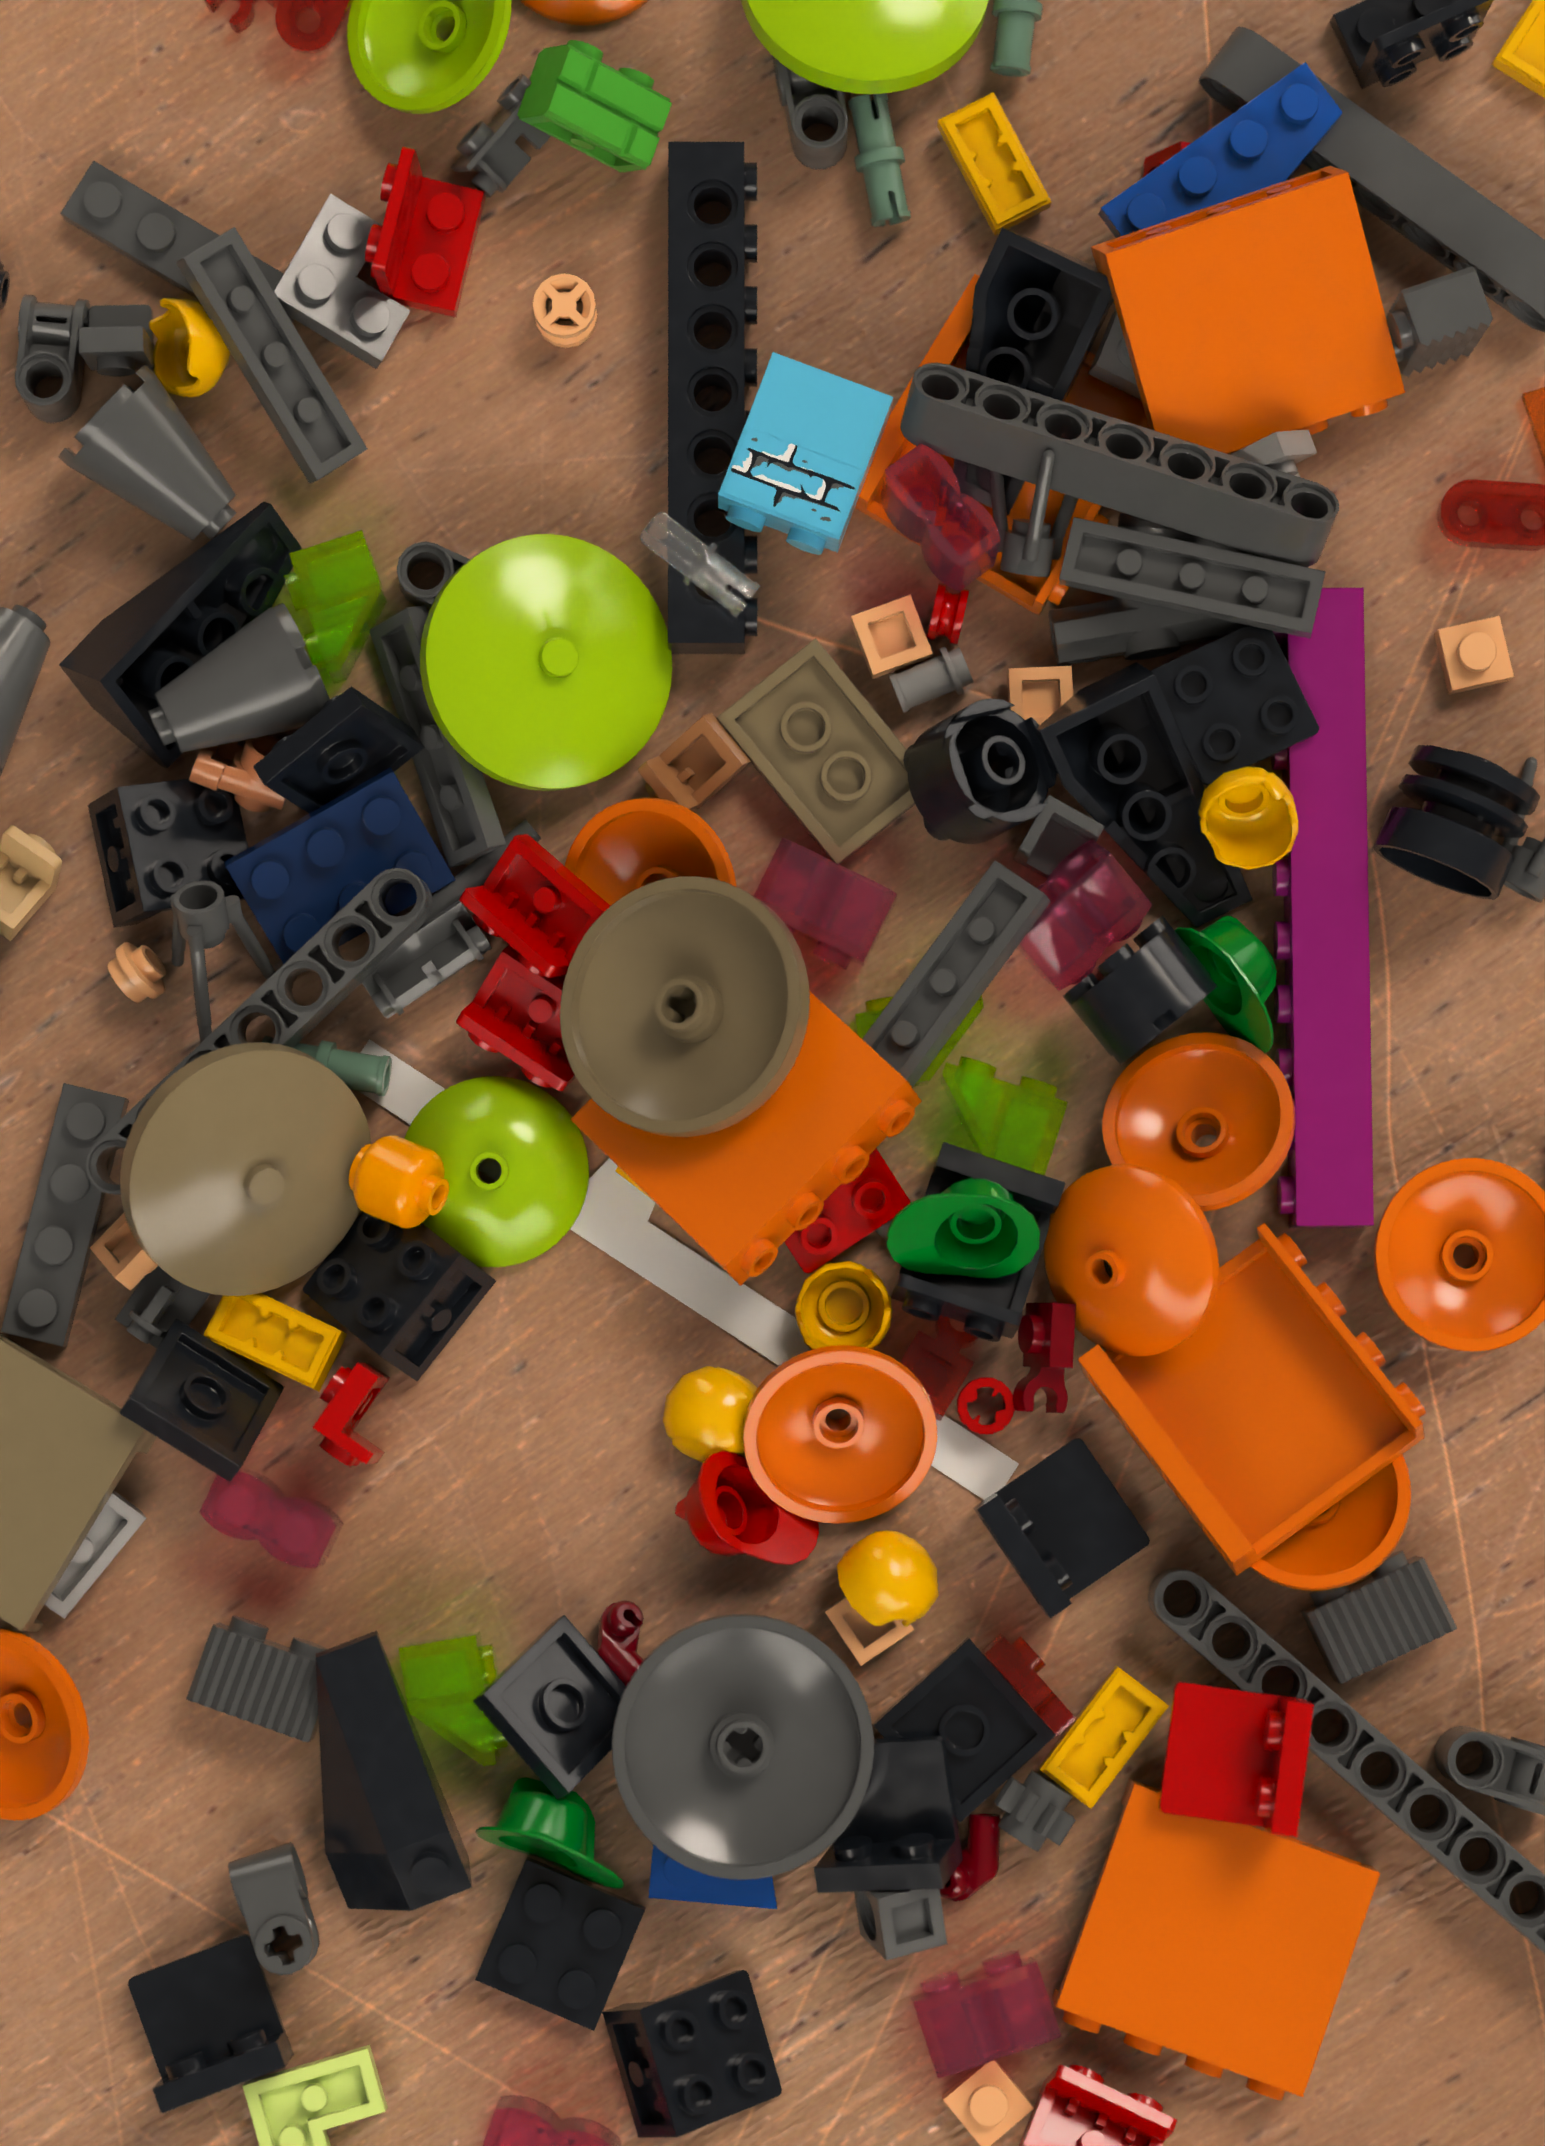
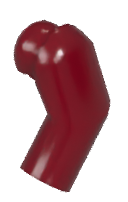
(619, 1638)
(979, 1860)

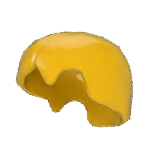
(187, 348)
(1249, 818)
(843, 1307)
(708, 1412)
(888, 1578)

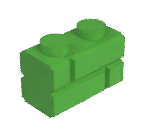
(595, 106)

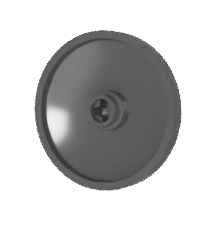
(742, 1746)

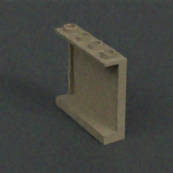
(57, 1470)

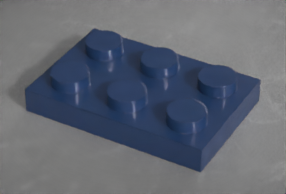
(327, 857)

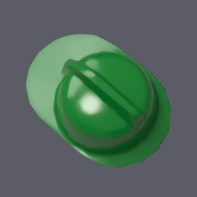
(1243, 976)
(964, 1231)
(550, 1829)

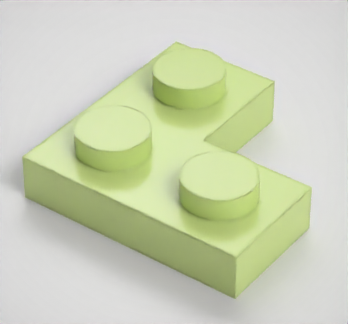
(307, 2099)

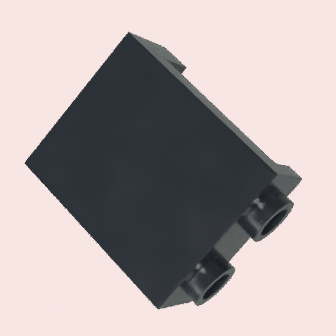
(984, 1304)

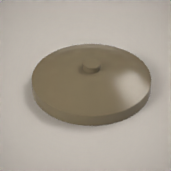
(684, 1006)
(243, 1169)

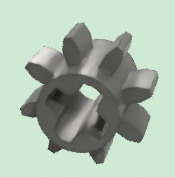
(1035, 1810)

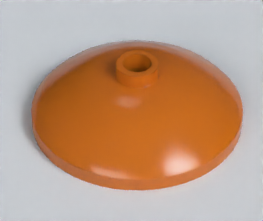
(643, 844)
(1198, 1089)
(1502, 1221)
(1158, 1257)
(844, 1465)
(1346, 1538)
(40, 1729)

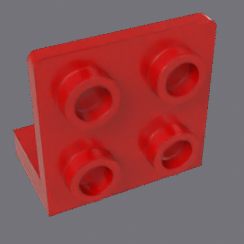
(425, 237)
(849, 1215)
(1236, 1757)

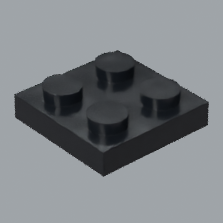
(337, 751)
(202, 1400)
(556, 1706)
(978, 1715)
(560, 1943)

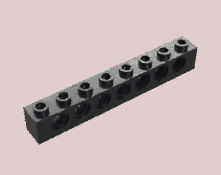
(695, 176)

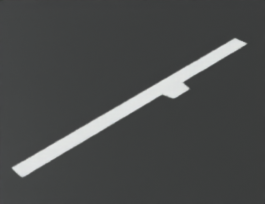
(618, 1224)

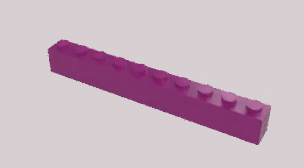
(1327, 929)

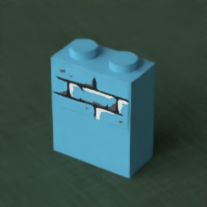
(804, 454)

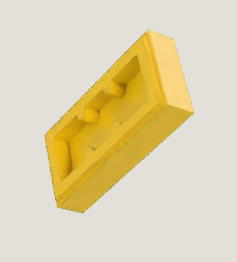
(994, 163)
(276, 1337)
(1103, 1737)

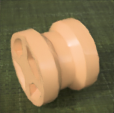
(557, 299)

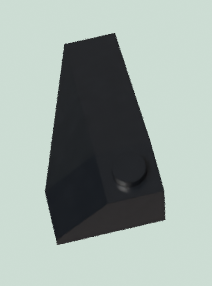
(1031, 330)
(180, 623)
(1136, 778)
(380, 1796)

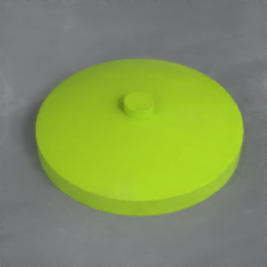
(867, 42)
(546, 662)

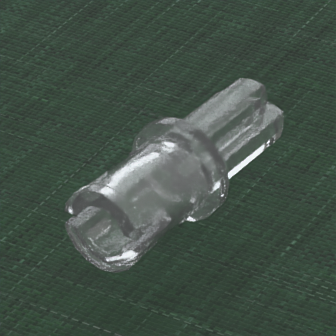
(698, 562)

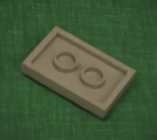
(823, 751)

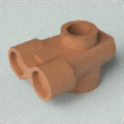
(232, 770)

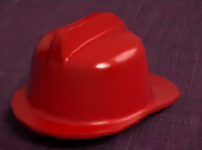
(737, 1518)

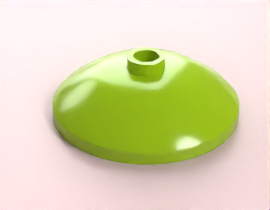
(410, 58)
(540, 1162)

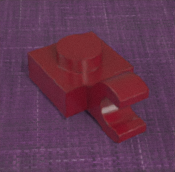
(1047, 1348)

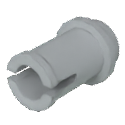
(931, 679)

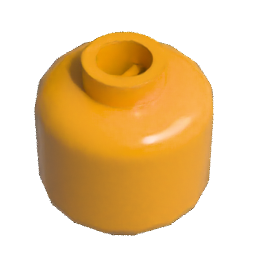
(398, 1181)

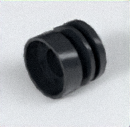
(1461, 809)

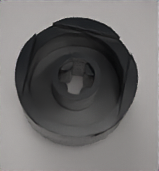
(979, 773)
(1141, 990)

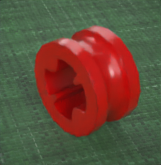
(947, 614)
(969, 1394)

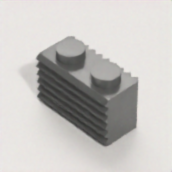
(1438, 320)
(1377, 1617)
(259, 1678)

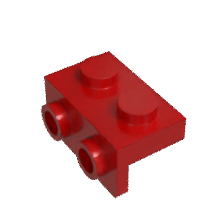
(535, 906)
(521, 1020)
(348, 1400)
(1082, 2111)

